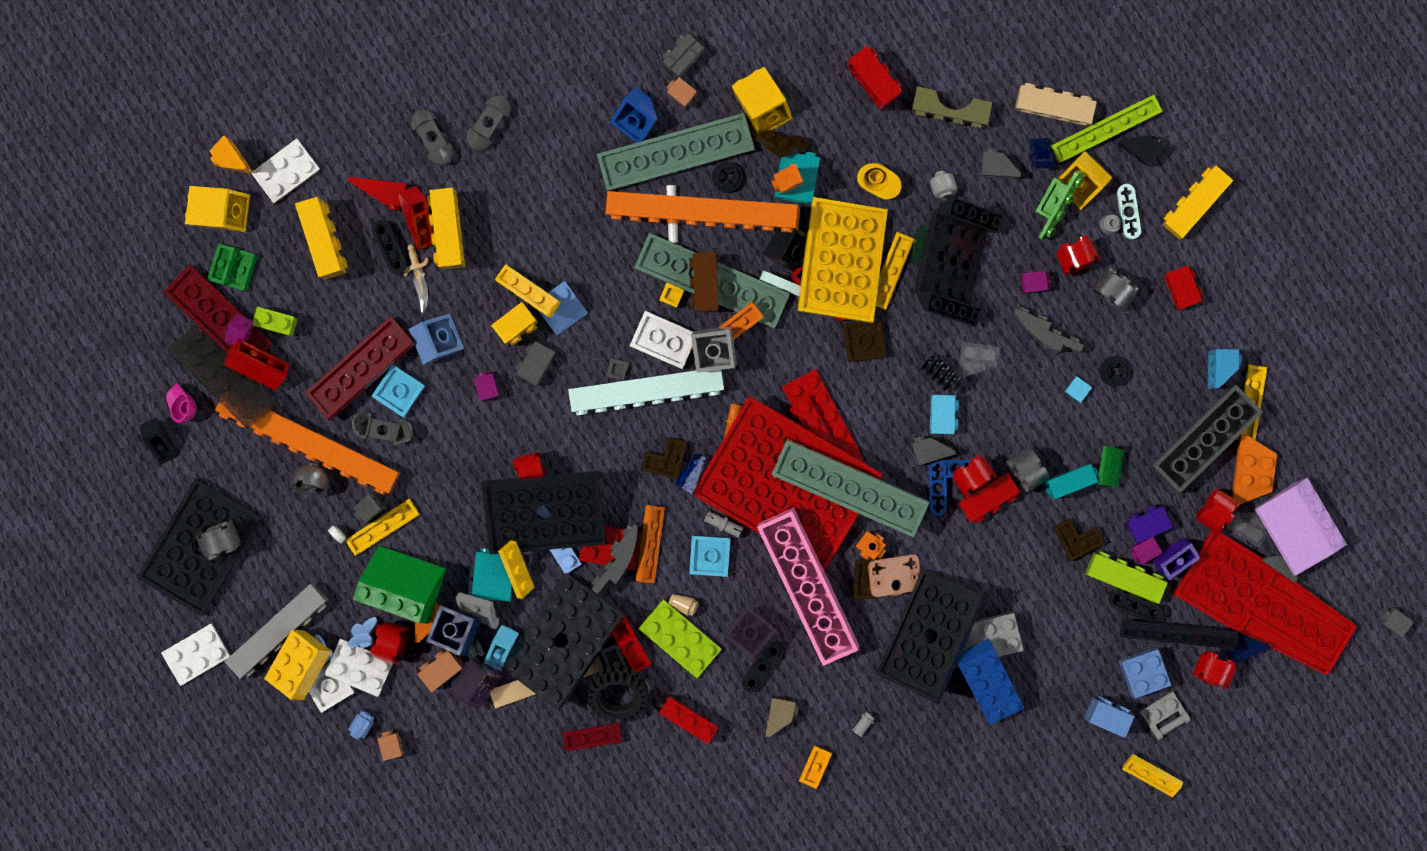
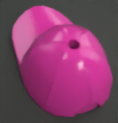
(181, 404)

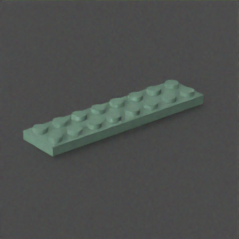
(675, 152)
(735, 289)
(850, 488)

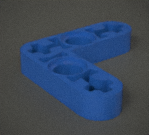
(946, 473)

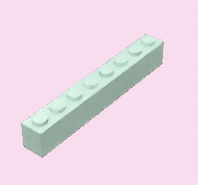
(645, 389)

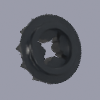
(736, 178)
(1123, 370)

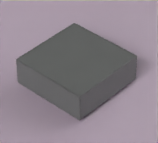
(617, 369)

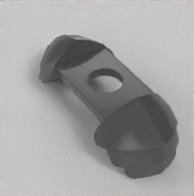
(479, 135)
(439, 151)
(366, 427)

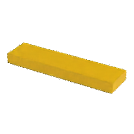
(892, 268)
(528, 291)
(1254, 390)
(382, 527)

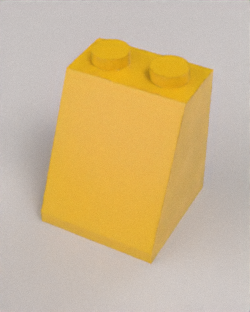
(762, 101)
(217, 208)

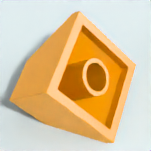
(228, 156)

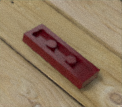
(592, 736)

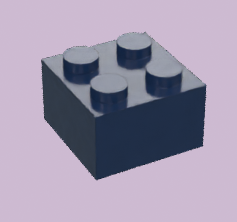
(453, 630)

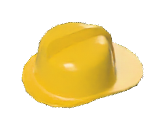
(879, 181)

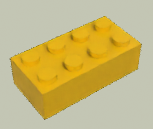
(447, 228)
(320, 238)

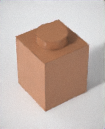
(681, 92)
(390, 745)

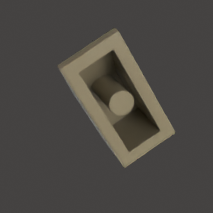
(780, 714)

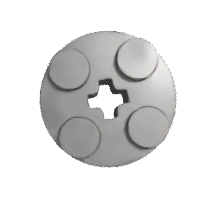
(1115, 289)
(1027, 469)
(218, 539)

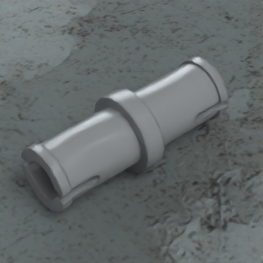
(723, 524)

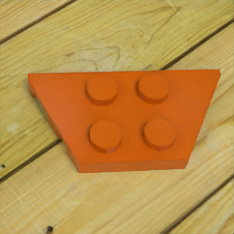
(1253, 470)

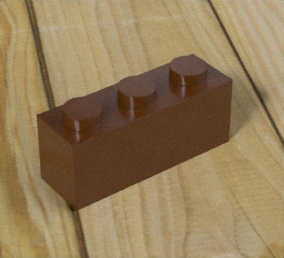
(704, 282)

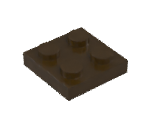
(864, 340)

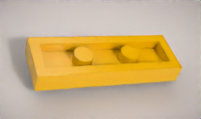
(516, 569)
(1152, 775)

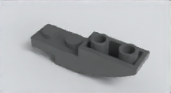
(1039, 330)
(622, 552)

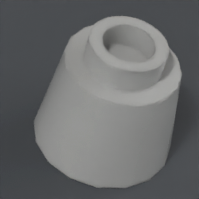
(1110, 224)

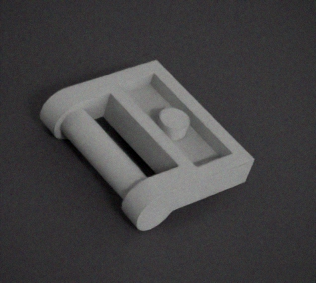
(478, 608)
(1161, 710)

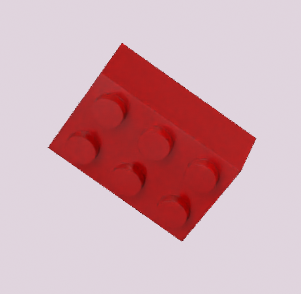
(874, 77)

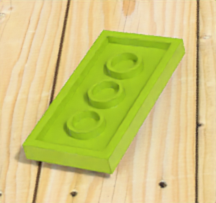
(680, 638)

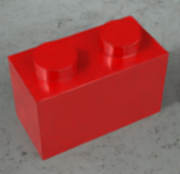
(1183, 287)

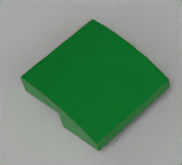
(232, 267)
(1110, 466)

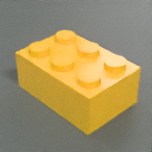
(297, 665)

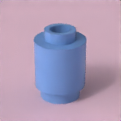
(361, 725)

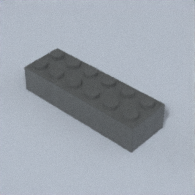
(1206, 438)

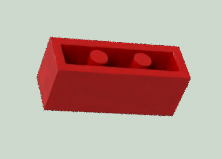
(256, 364)
(989, 498)
(688, 719)

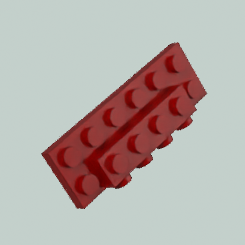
(818, 412)

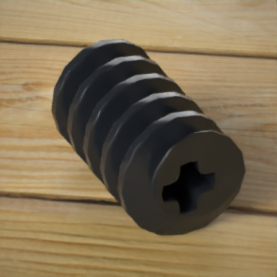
(942, 373)

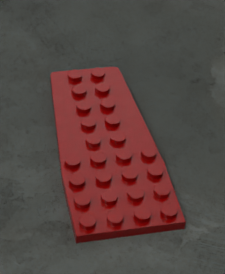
(1263, 604)

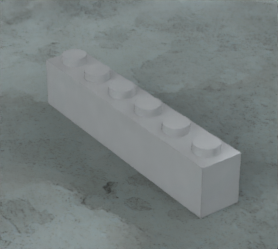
(276, 631)

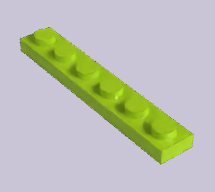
(1106, 128)

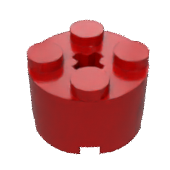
(1077, 256)
(529, 465)
(973, 476)
(1217, 511)
(390, 642)
(1214, 670)

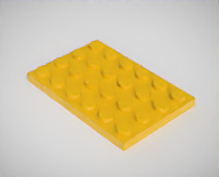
(842, 260)

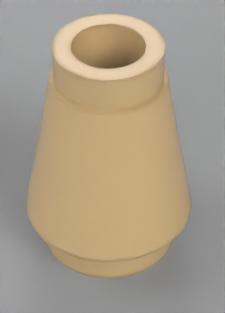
(684, 604)

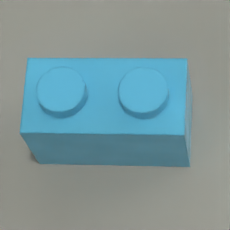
(943, 414)

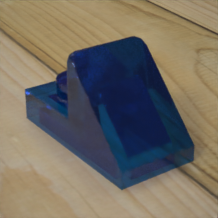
(1041, 153)
(1251, 648)

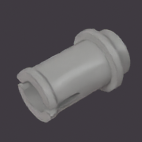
(864, 723)

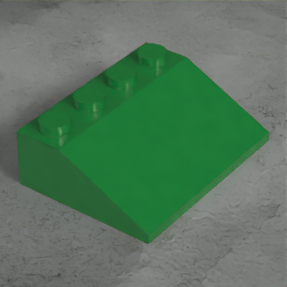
(400, 585)

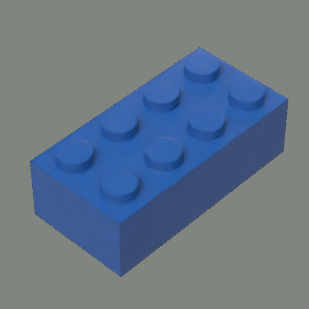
(989, 681)

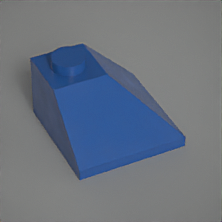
(635, 115)

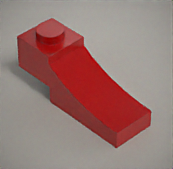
(631, 646)

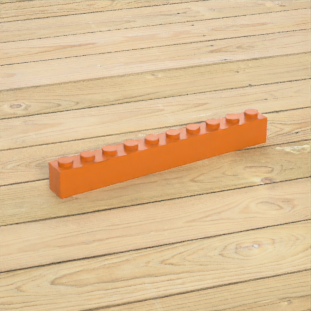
(703, 210)
(323, 449)

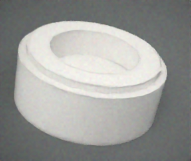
(337, 534)

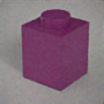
(1035, 282)
(239, 328)
(486, 386)
(1145, 551)

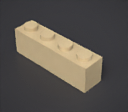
(1055, 105)

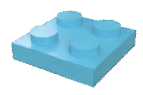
(398, 391)
(709, 556)

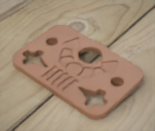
(893, 571)

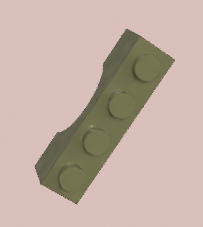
(927, 103)

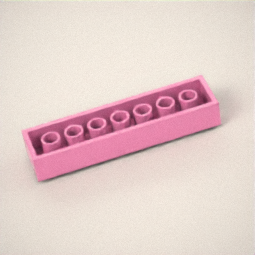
(808, 586)

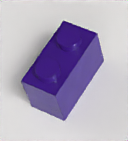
(1148, 524)
(1176, 559)

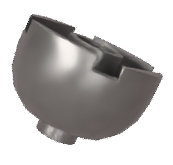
(310, 480)

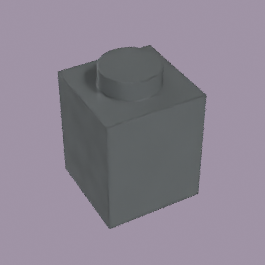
(1395, 622)

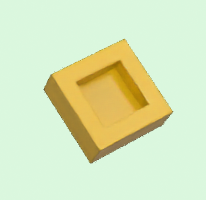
(671, 295)

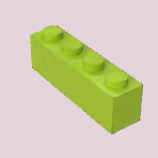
(1126, 578)

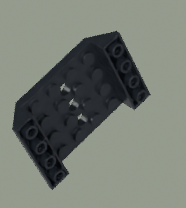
(959, 233)

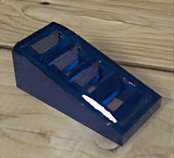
(689, 477)

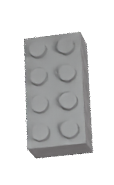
(1001, 631)

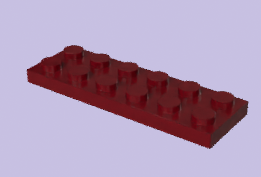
(209, 308)
(360, 368)

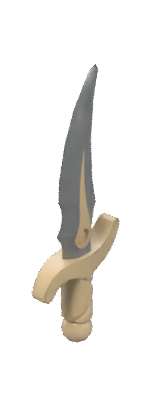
(418, 279)

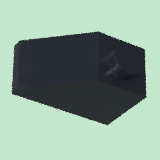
(1142, 148)
(158, 440)

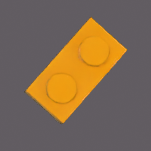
(815, 767)

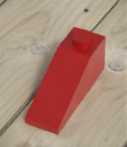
(383, 191)
(417, 216)

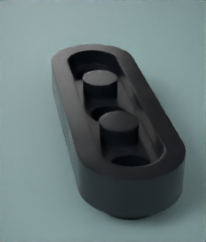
(383, 240)
(1141, 611)
(756, 674)

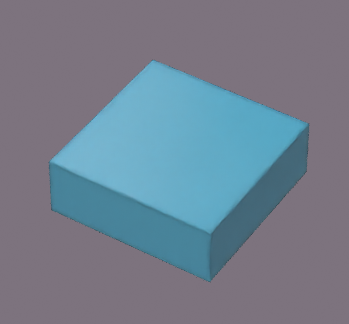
(1078, 389)

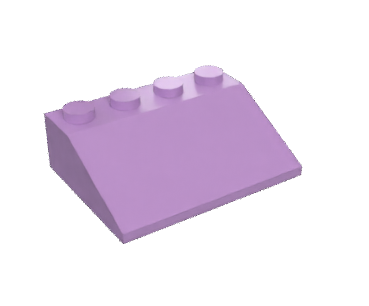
(1300, 526)

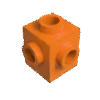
(867, 539)

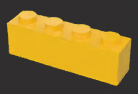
(1198, 201)

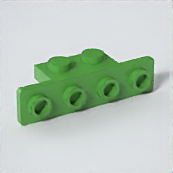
(1055, 200)

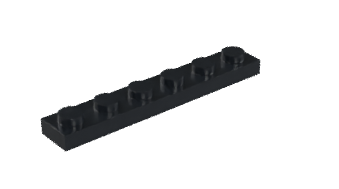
(1178, 634)

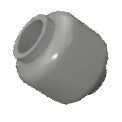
(943, 185)

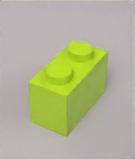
(275, 321)

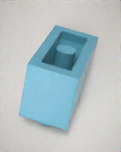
(501, 647)

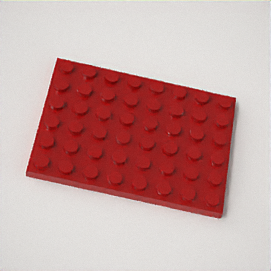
(743, 484)

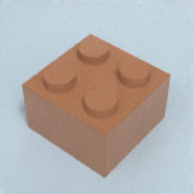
(439, 671)

